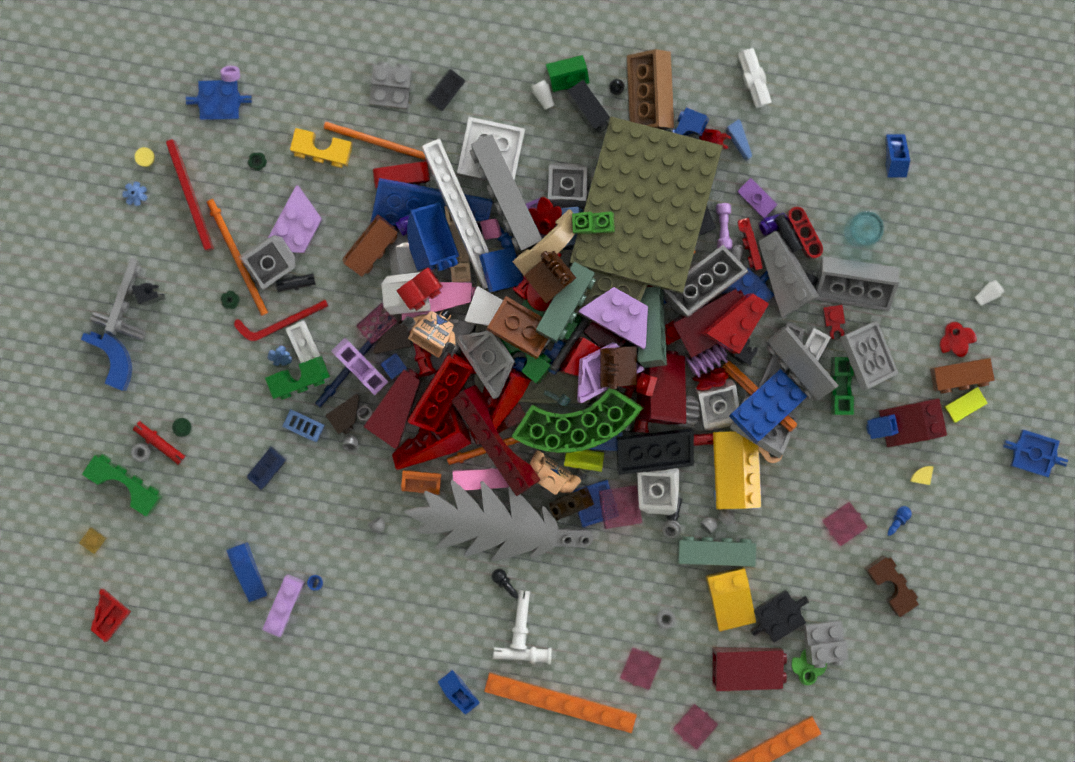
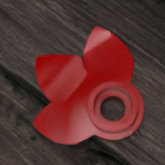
(545, 214)
(958, 342)
(713, 379)

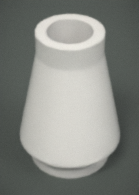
(543, 94)
(989, 292)

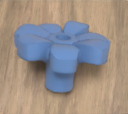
(137, 196)
(280, 356)

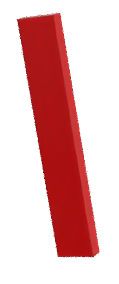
(189, 195)

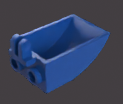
(431, 238)

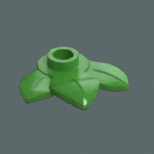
(801, 667)

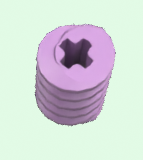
(707, 360)

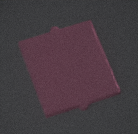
(844, 523)
(640, 668)
(695, 726)

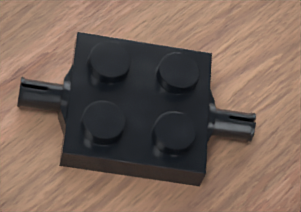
(779, 616)

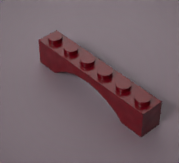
(474, 410)

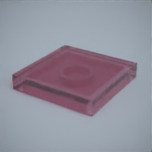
(620, 507)

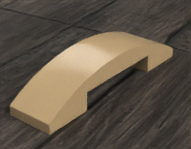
(553, 241)
(461, 271)

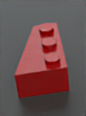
(737, 323)

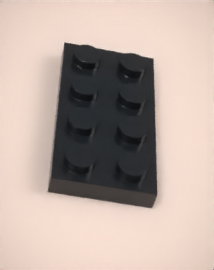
(655, 451)

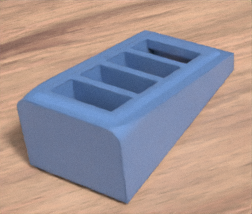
(739, 139)
(320, 426)

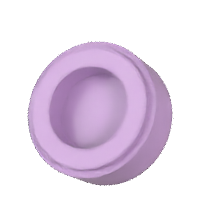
(230, 73)

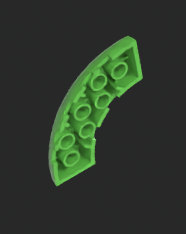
(578, 429)

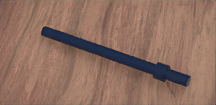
(330, 389)

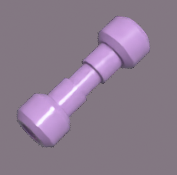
(723, 211)

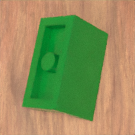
(567, 73)

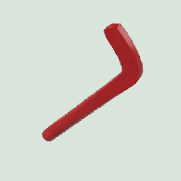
(279, 325)

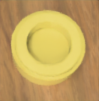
(144, 157)

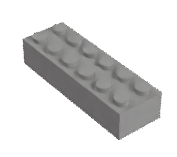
(504, 189)

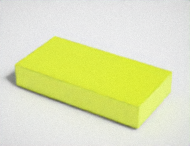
(965, 404)
(585, 460)

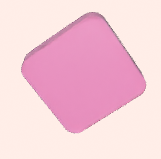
(490, 228)

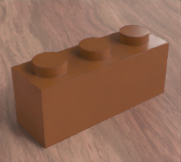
(370, 246)
(962, 375)

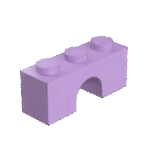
(359, 366)
(283, 605)

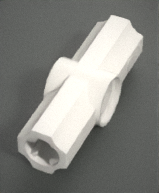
(754, 78)

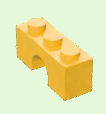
(337, 153)

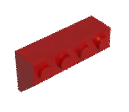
(439, 393)

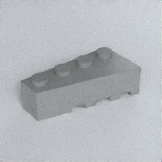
(786, 275)

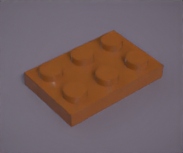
(518, 327)

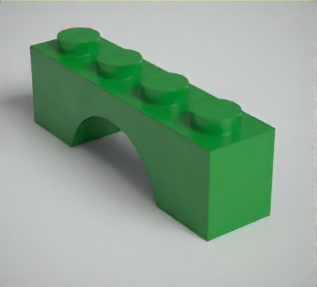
(143, 498)

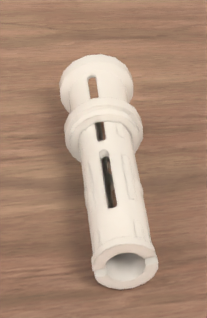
(520, 630)
(532, 655)

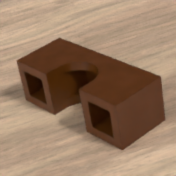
(902, 599)

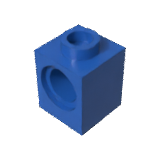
(882, 426)

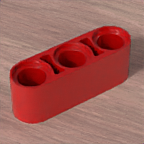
(408, 173)
(812, 239)

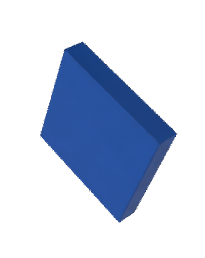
(500, 270)
(593, 513)

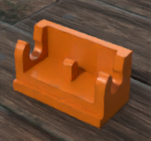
(421, 481)

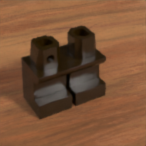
(571, 503)

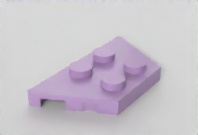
(297, 222)
(619, 315)
(590, 375)

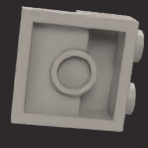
(390, 85)
(825, 644)

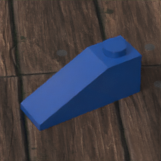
(247, 571)

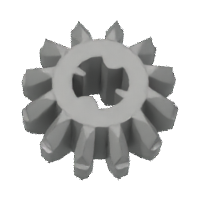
(692, 411)

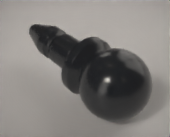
(500, 577)

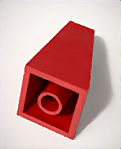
(579, 350)

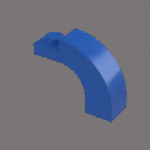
(120, 360)

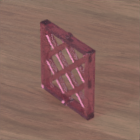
(380, 332)

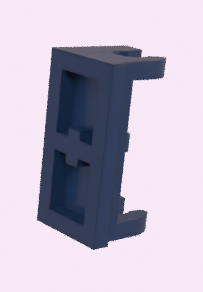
(266, 468)

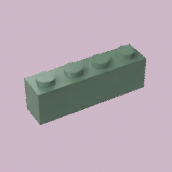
(563, 306)
(655, 349)
(716, 552)

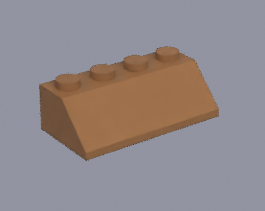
(651, 89)

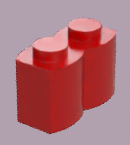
(420, 289)

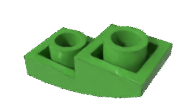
(593, 222)

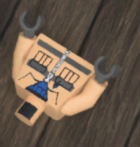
(432, 332)
(554, 476)

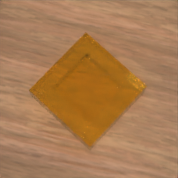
(93, 540)

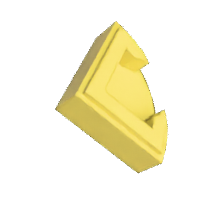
(923, 475)

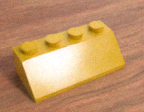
(736, 471)

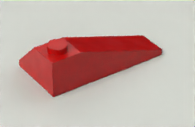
(510, 395)
(428, 445)

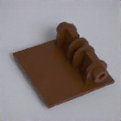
(550, 276)
(618, 367)

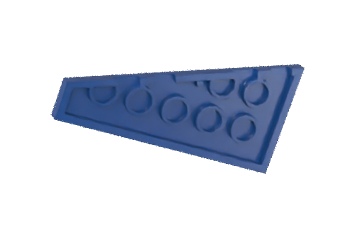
(397, 200)

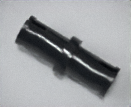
(788, 233)
(295, 282)

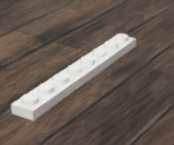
(457, 205)

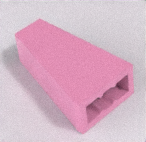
(452, 295)
(470, 478)

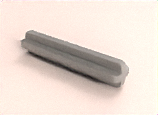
(125, 329)

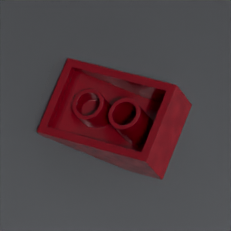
(916, 422)

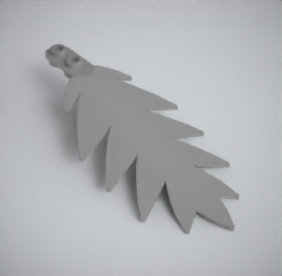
(494, 525)

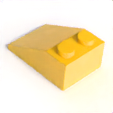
(731, 598)

